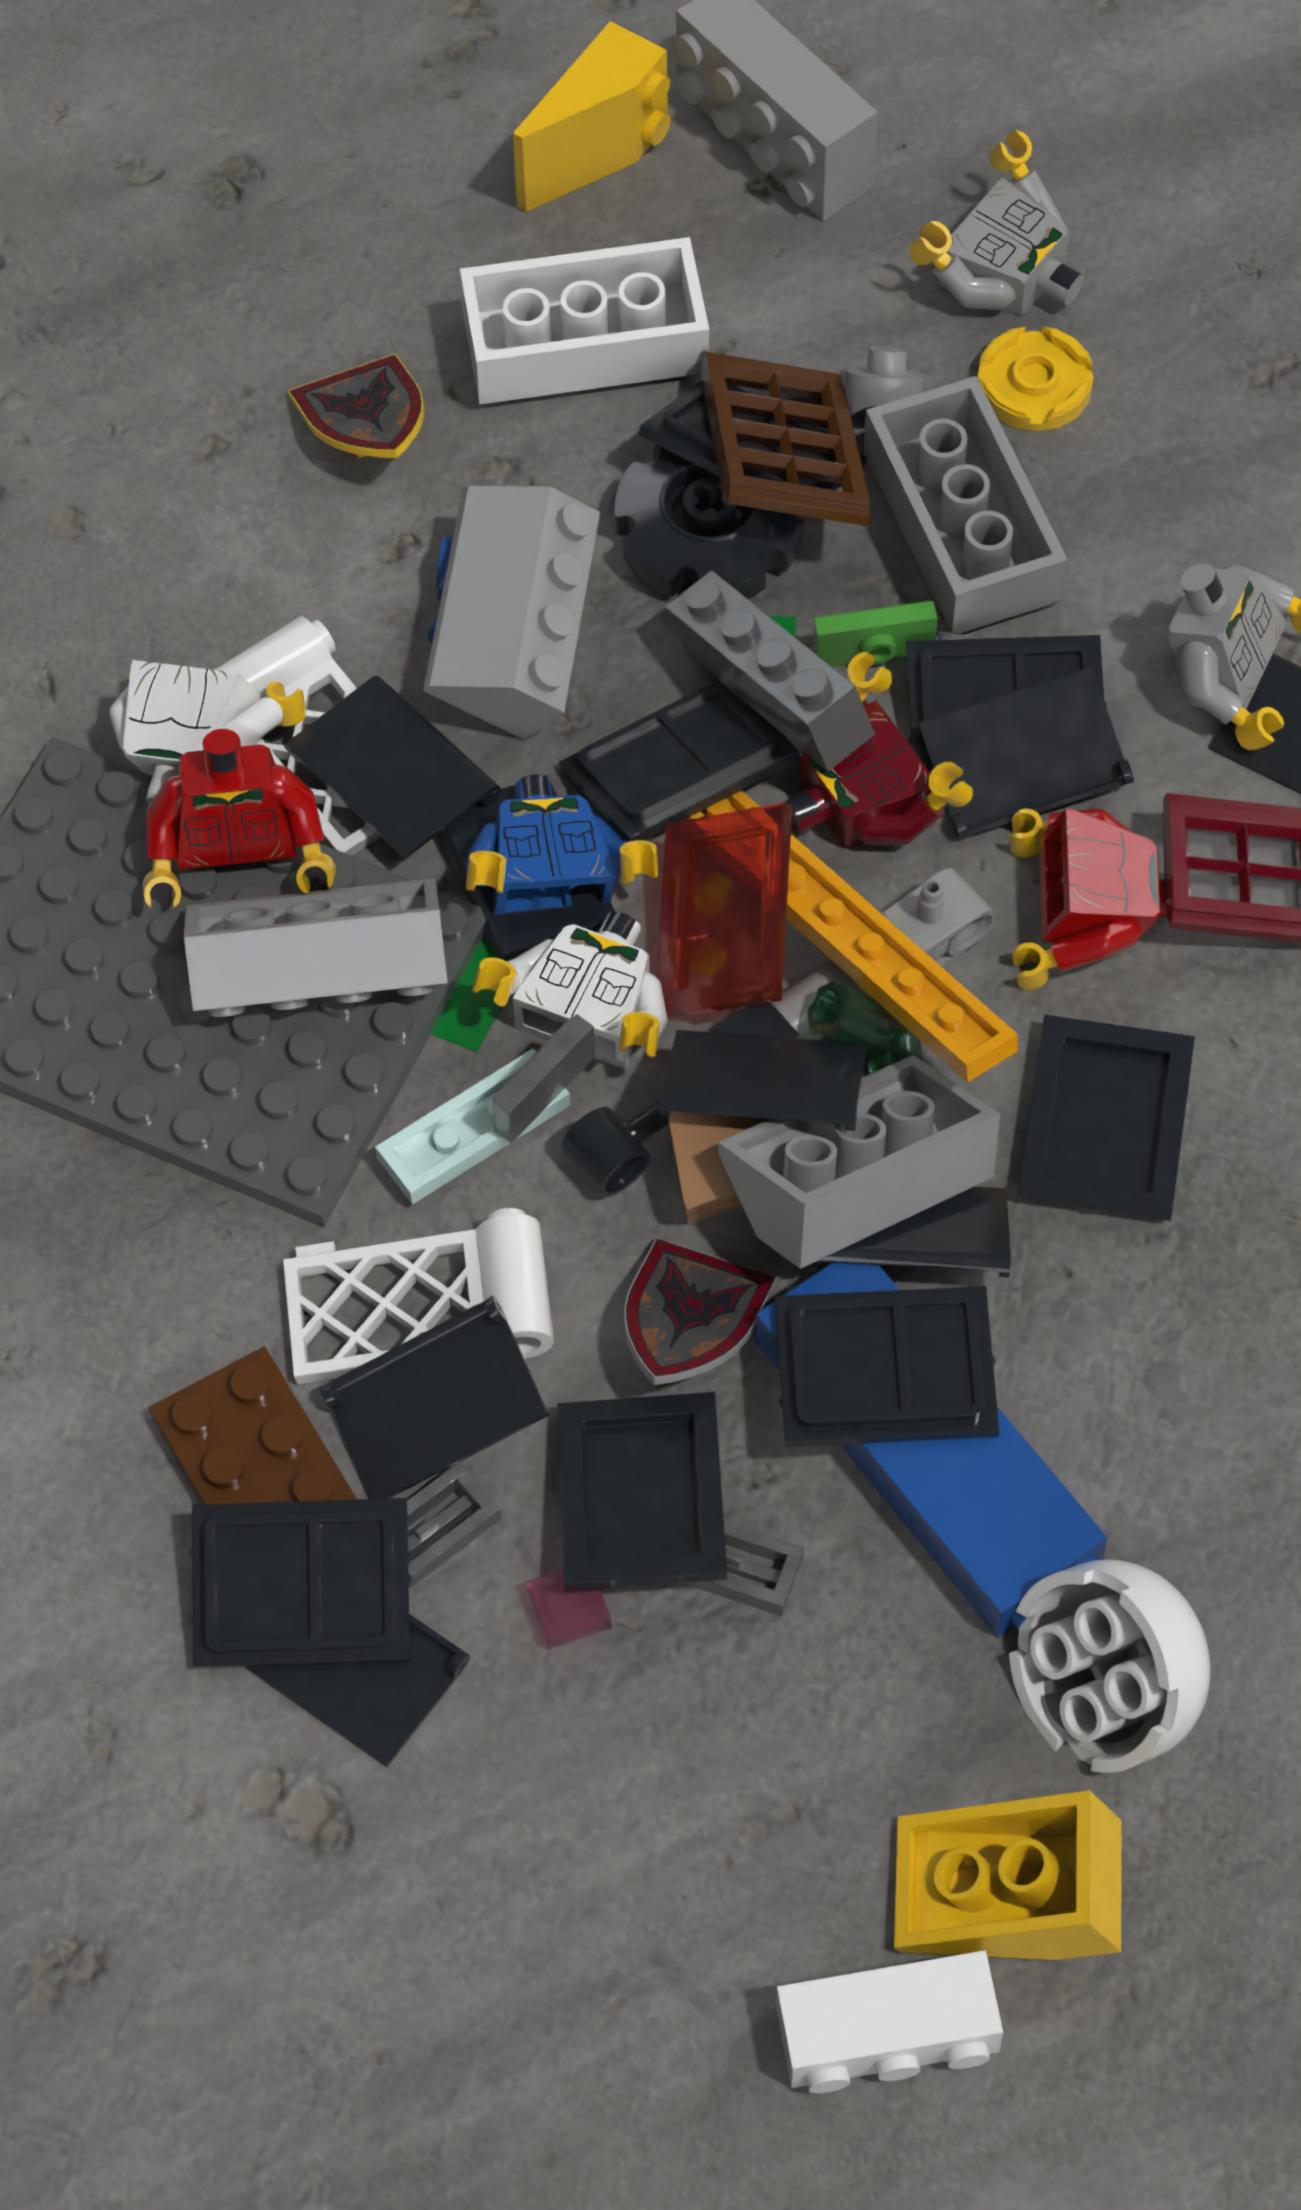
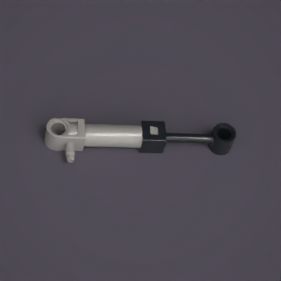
(939, 916)

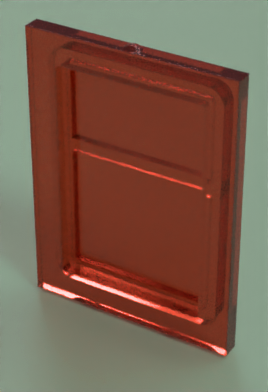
(724, 910)

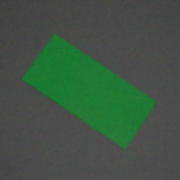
(469, 1013)

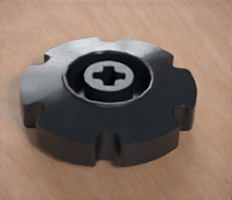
(684, 529)

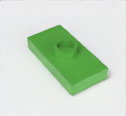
(874, 631)

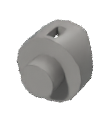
(882, 380)

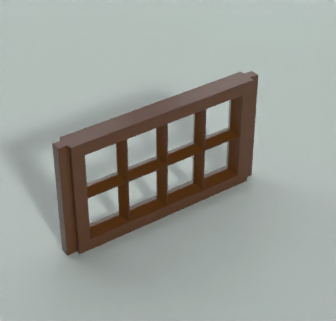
(791, 497)

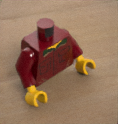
(882, 787)

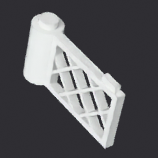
(301, 659)
(500, 1260)

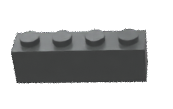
(770, 670)

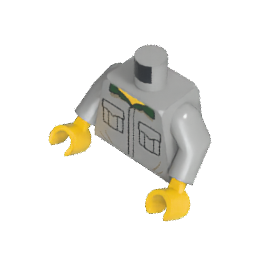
(1007, 245)
(1226, 640)

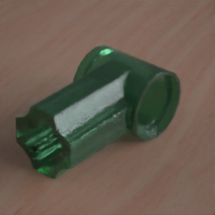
(858, 1018)

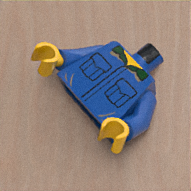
(548, 847)

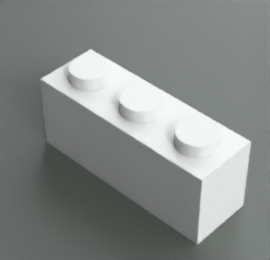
(889, 2021)

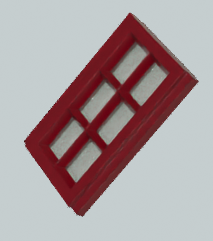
(1232, 867)

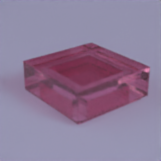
(566, 1614)

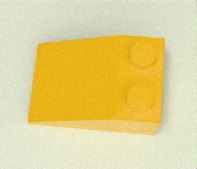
(593, 118)
(1011, 1879)

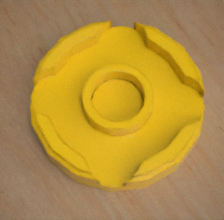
(1036, 378)

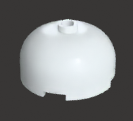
(1140, 1647)

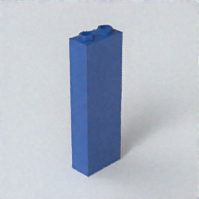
(974, 1504)

